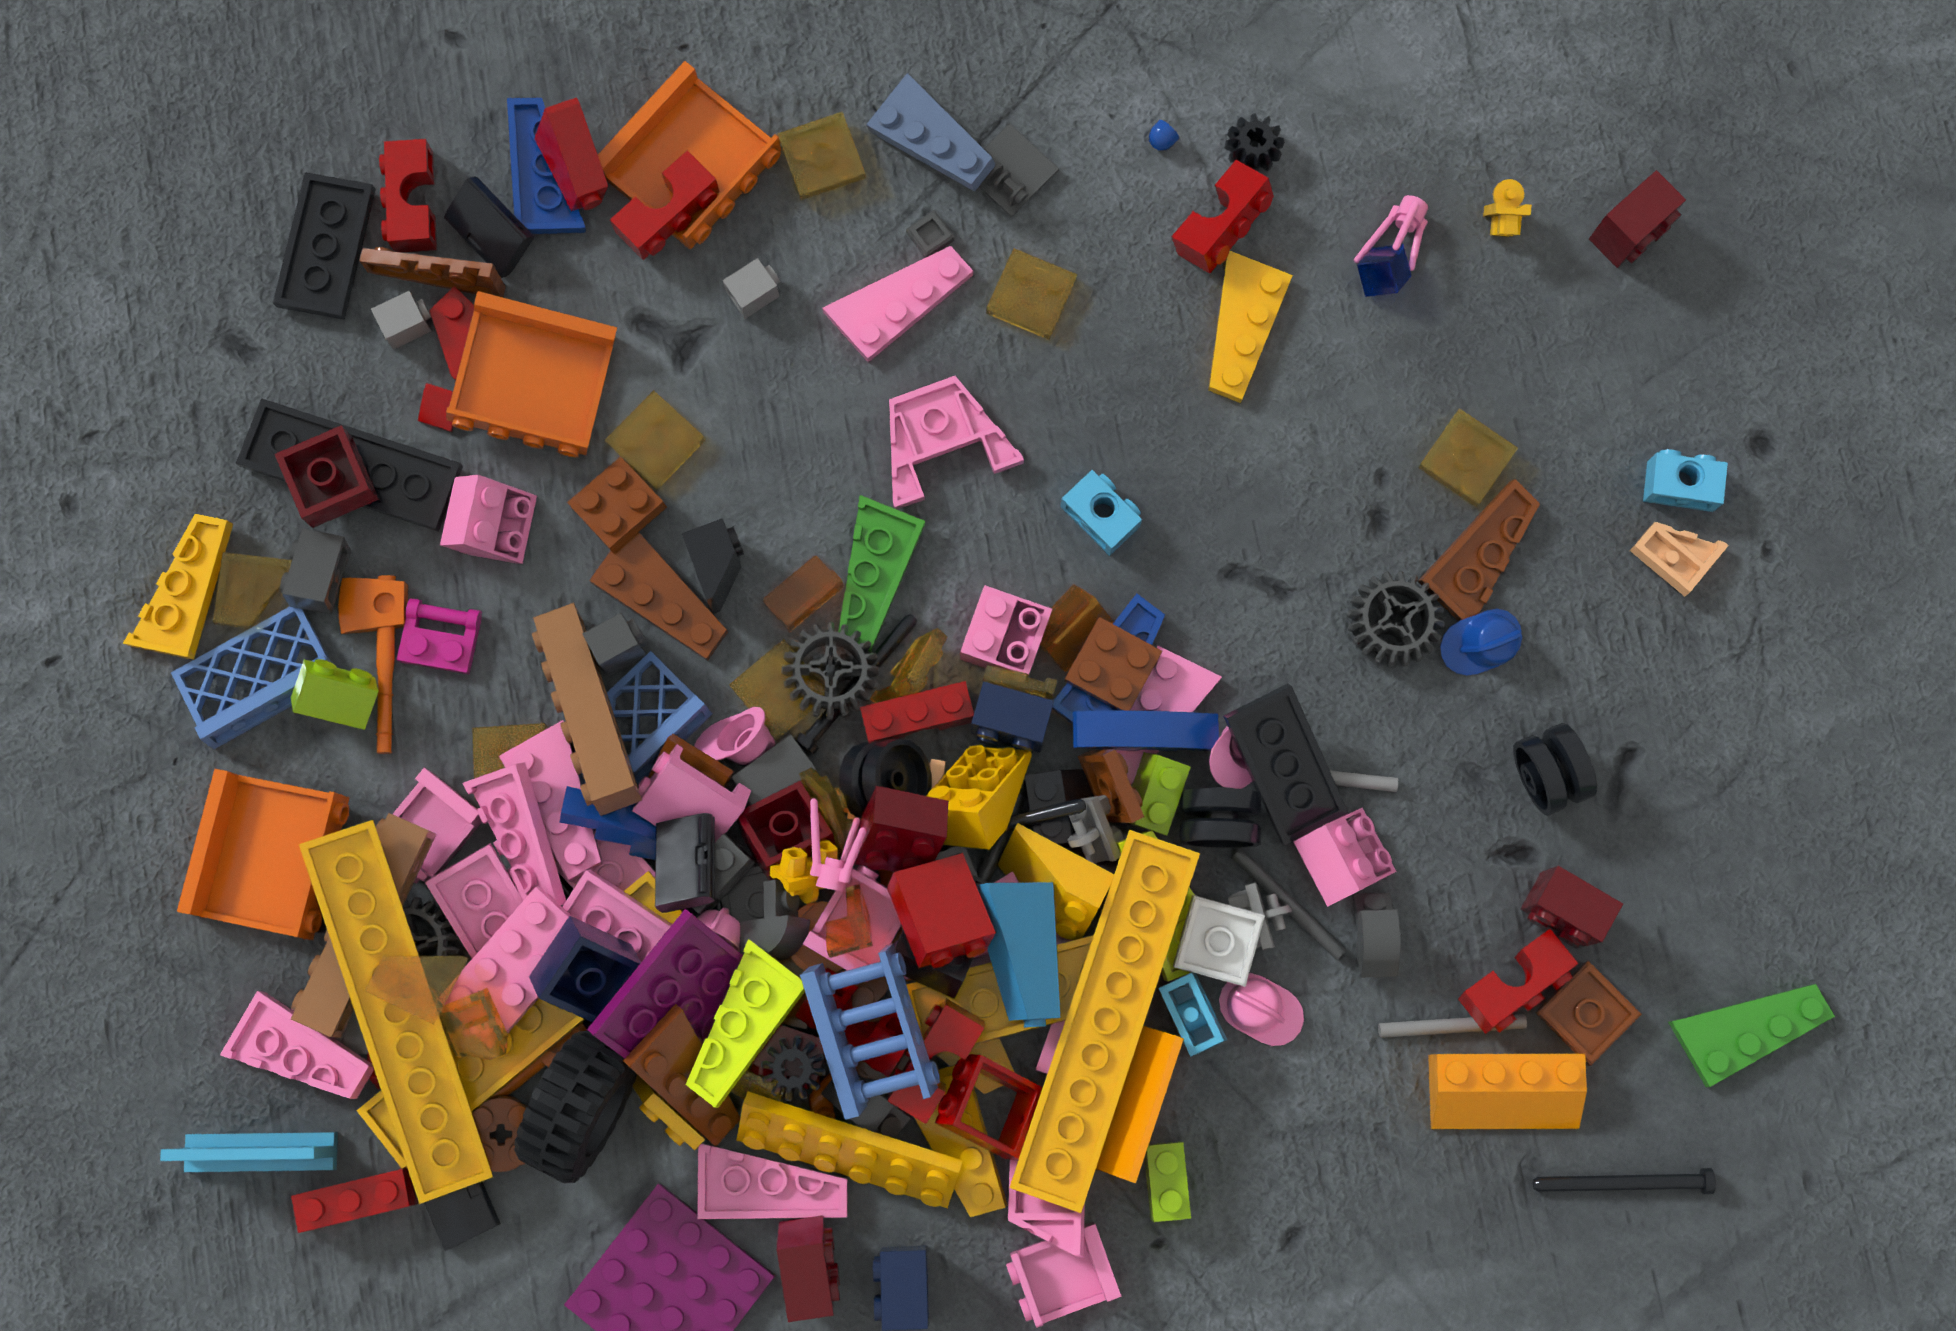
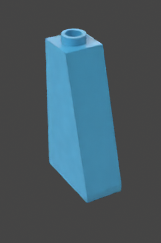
(1024, 949)

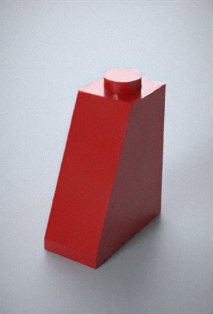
(571, 155)

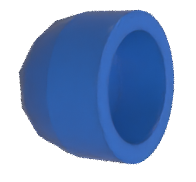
(1162, 136)

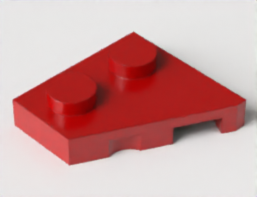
(452, 323)

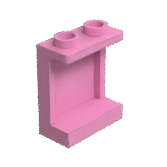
(683, 791)
(443, 812)
(883, 918)
(1060, 1282)

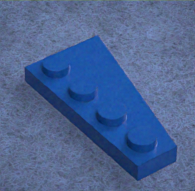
(536, 194)
(1138, 619)

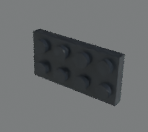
(324, 246)
(1286, 764)

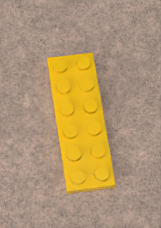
(983, 998)
(848, 1150)

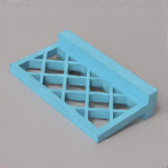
(256, 1152)

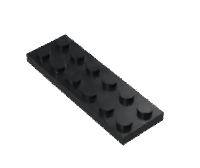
(406, 479)

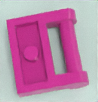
(439, 648)

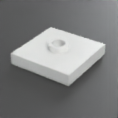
(1218, 940)

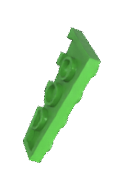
(878, 560)
(1740, 1034)

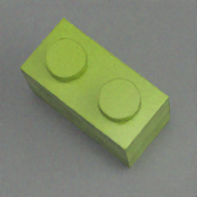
(334, 693)
(1160, 788)
(1167, 1182)

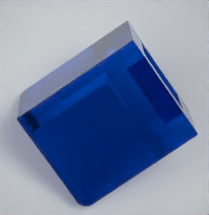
(1384, 270)

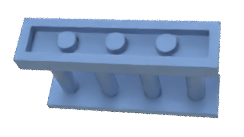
(844, 1058)

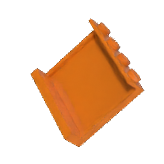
(696, 119)
(531, 375)
(250, 858)

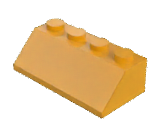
(1507, 1091)
(1139, 1104)

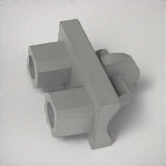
(1094, 832)
(1251, 900)

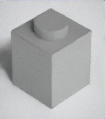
(752, 287)
(402, 319)

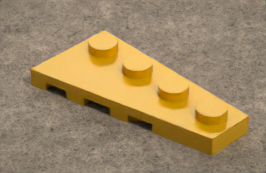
(1245, 317)
(181, 602)
(978, 1178)

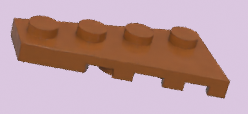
(434, 271)
(1480, 554)
(656, 593)
(665, 1063)

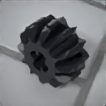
(1267, 147)
(794, 1081)

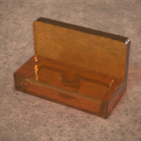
(803, 593)
(1070, 625)
(852, 931)

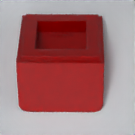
(434, 407)

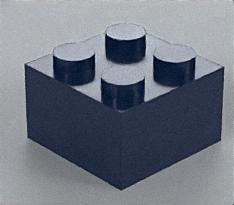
(1011, 718)
(583, 969)
(903, 1288)

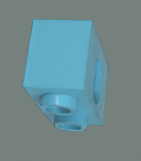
(1666, 488)
(1108, 531)
(1193, 1014)

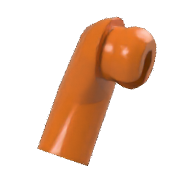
(818, 1103)

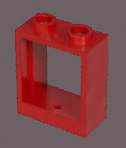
(1020, 1115)

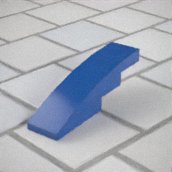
(1145, 730)
(617, 826)

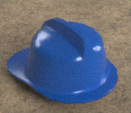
(1481, 642)

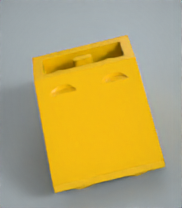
(981, 794)

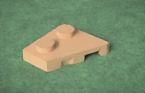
(1677, 555)

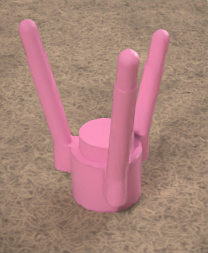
(1408, 217)
(834, 873)

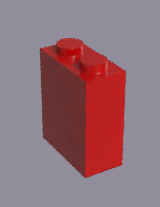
(941, 911)

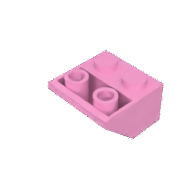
(488, 519)
(1005, 631)
(1345, 856)

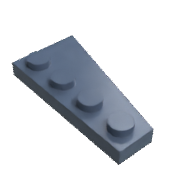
(927, 132)

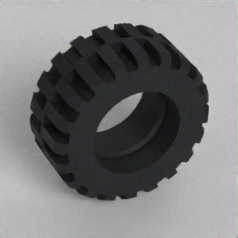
(574, 1108)

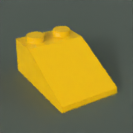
(1076, 881)

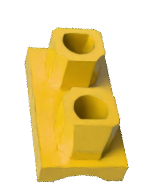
(1506, 212)
(796, 868)

